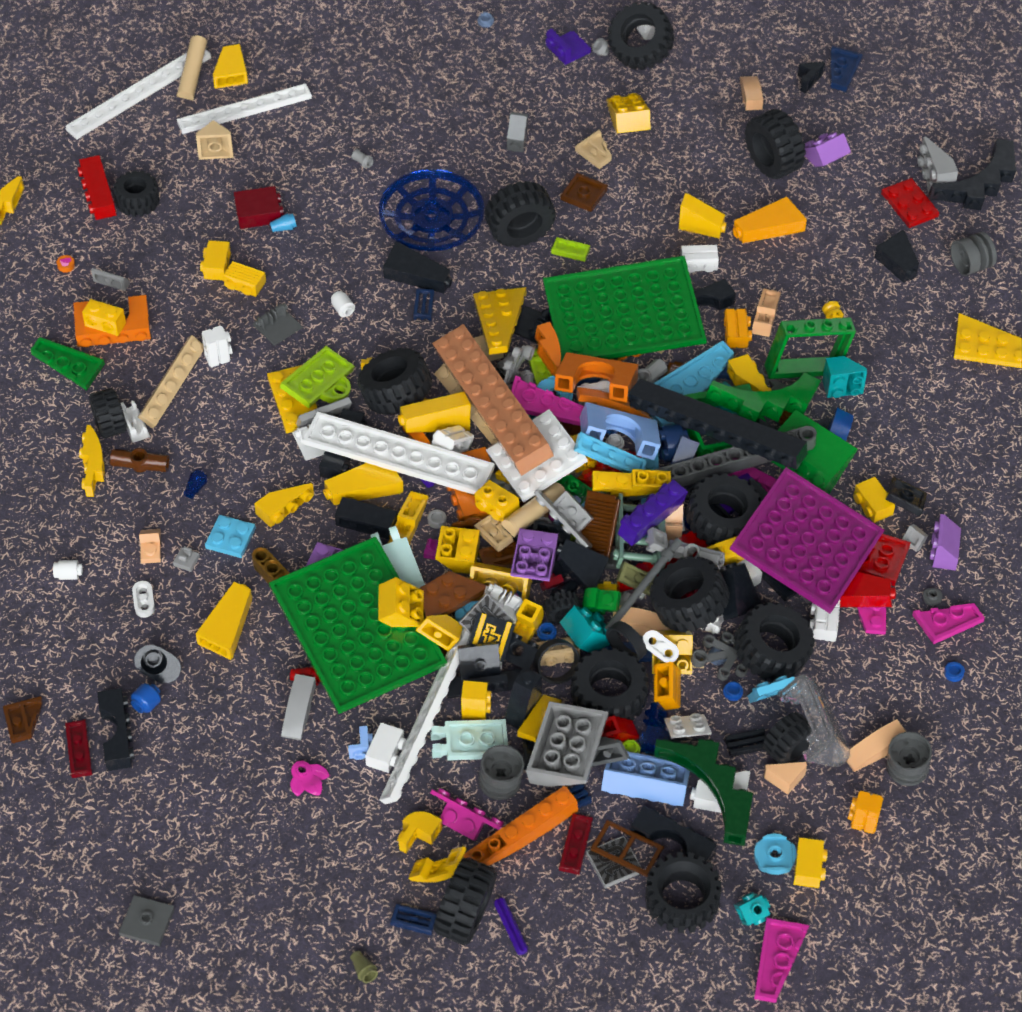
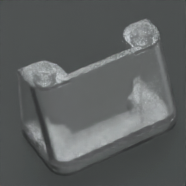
(827, 741)

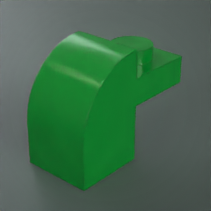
(601, 600)

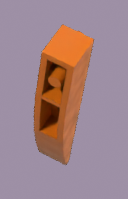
(526, 827)

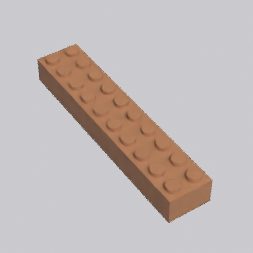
(493, 400)

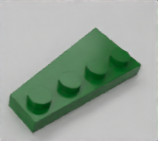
(71, 363)

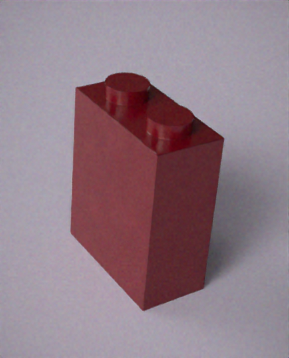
(257, 206)

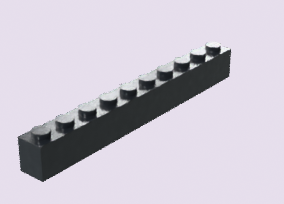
(718, 424)

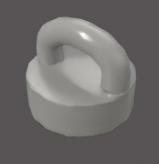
(600, 47)

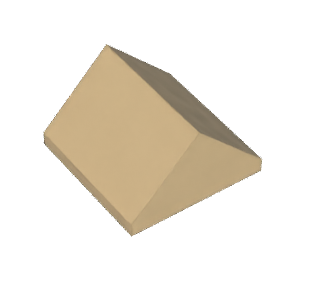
(214, 142)

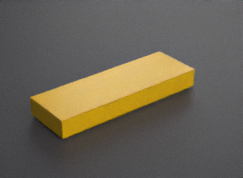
(531, 726)

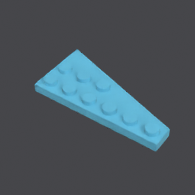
(697, 373)

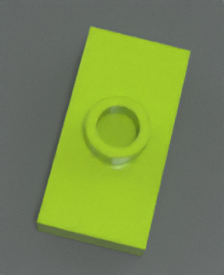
(570, 249)

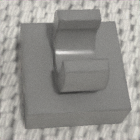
(915, 536)
(657, 540)
(186, 559)

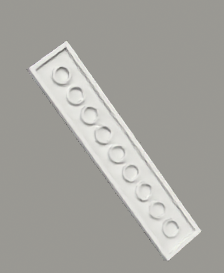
(398, 453)

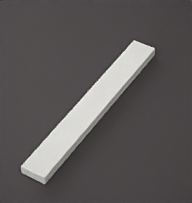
(244, 108)

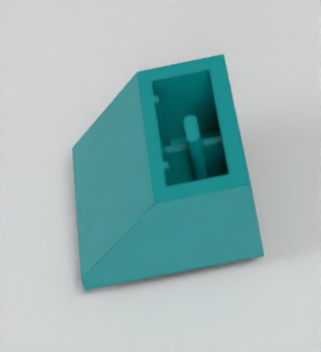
(843, 377)
(585, 628)

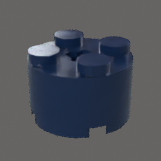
(669, 439)

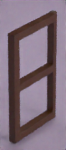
(619, 860)

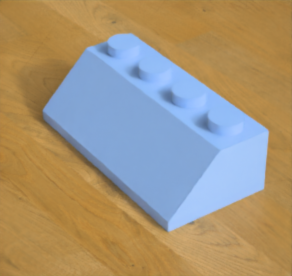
(647, 779)

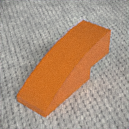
(548, 347)

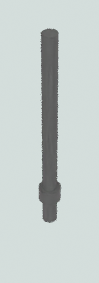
(666, 556)

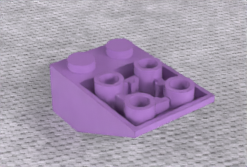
(534, 554)

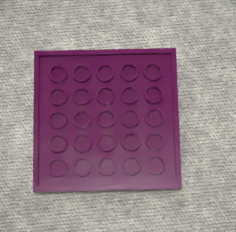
(807, 540)

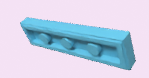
(608, 454)

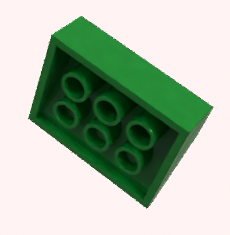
(828, 458)

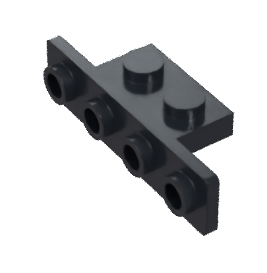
(495, 683)

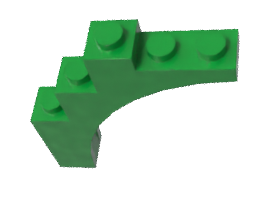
(768, 403)

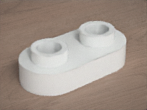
(143, 600)
(661, 645)

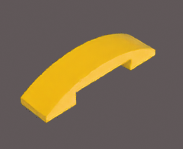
(429, 871)

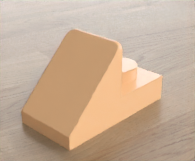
(674, 524)
(150, 545)

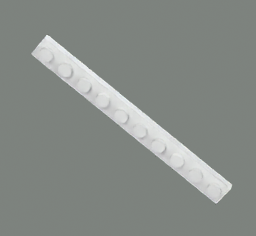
(129, 97)
(423, 724)

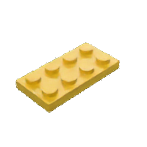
(288, 406)

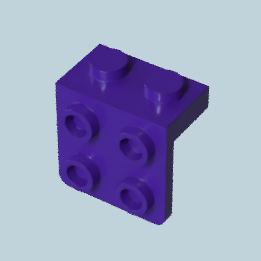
(567, 47)

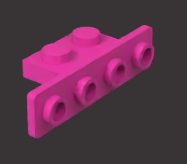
(463, 818)

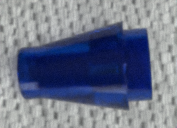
(195, 483)

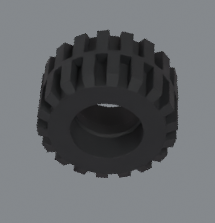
(146, 193)
(107, 413)
(788, 738)

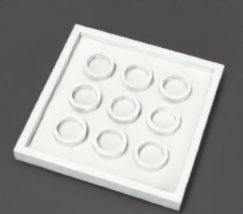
(544, 475)

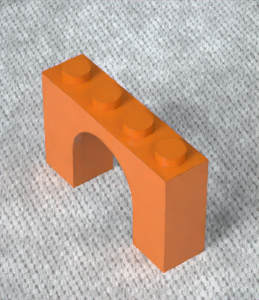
(136, 327)
(578, 367)
(464, 501)

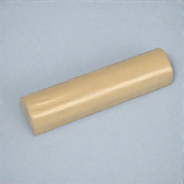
(192, 67)
(531, 511)

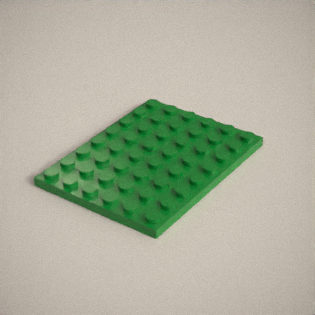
(625, 309)
(337, 625)

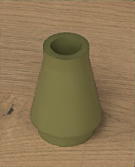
(364, 968)

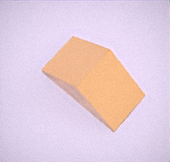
(785, 775)

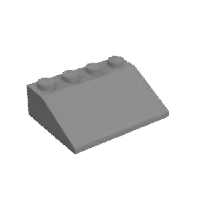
(566, 745)

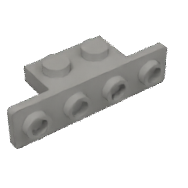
(569, 513)

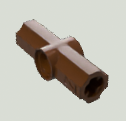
(139, 460)

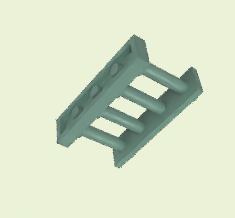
(618, 552)

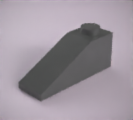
(610, 751)

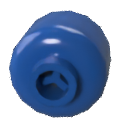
(145, 698)

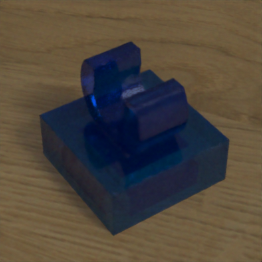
(656, 716)

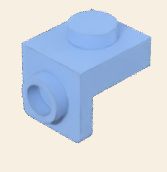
(359, 750)

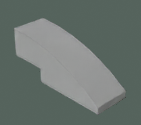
(298, 706)

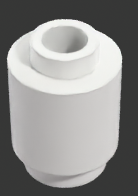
(342, 304)
(67, 569)

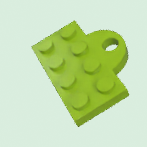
(320, 379)

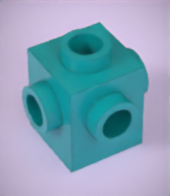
(752, 909)

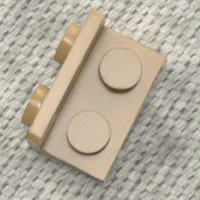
(558, 653)

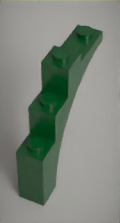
(718, 778)

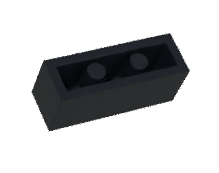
(365, 517)

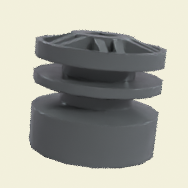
(973, 253)
(913, 749)
(501, 772)

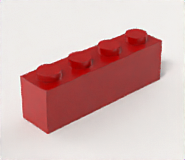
(97, 187)

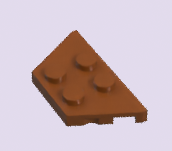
(450, 593)

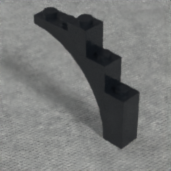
(987, 182)

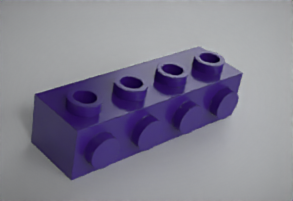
(652, 512)

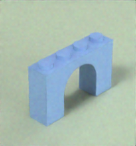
(643, 431)

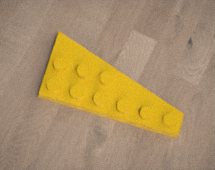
(498, 316)
(986, 343)

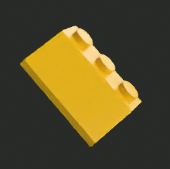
(501, 576)

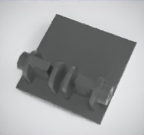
(277, 324)

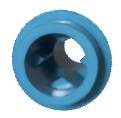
(283, 223)

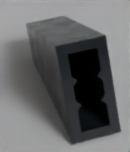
(416, 269)

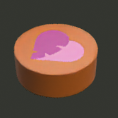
(65, 263)

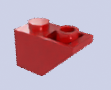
(620, 729)

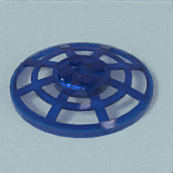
(431, 205)

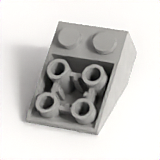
(936, 164)

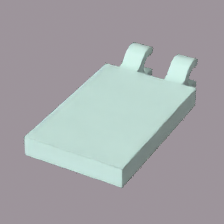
(402, 558)
(468, 738)

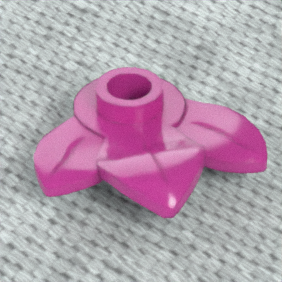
(309, 780)

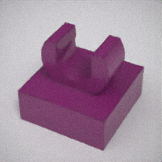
(430, 549)

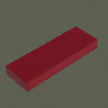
(78, 749)
(575, 844)

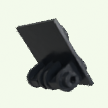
(529, 320)

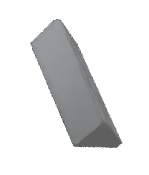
(110, 279)

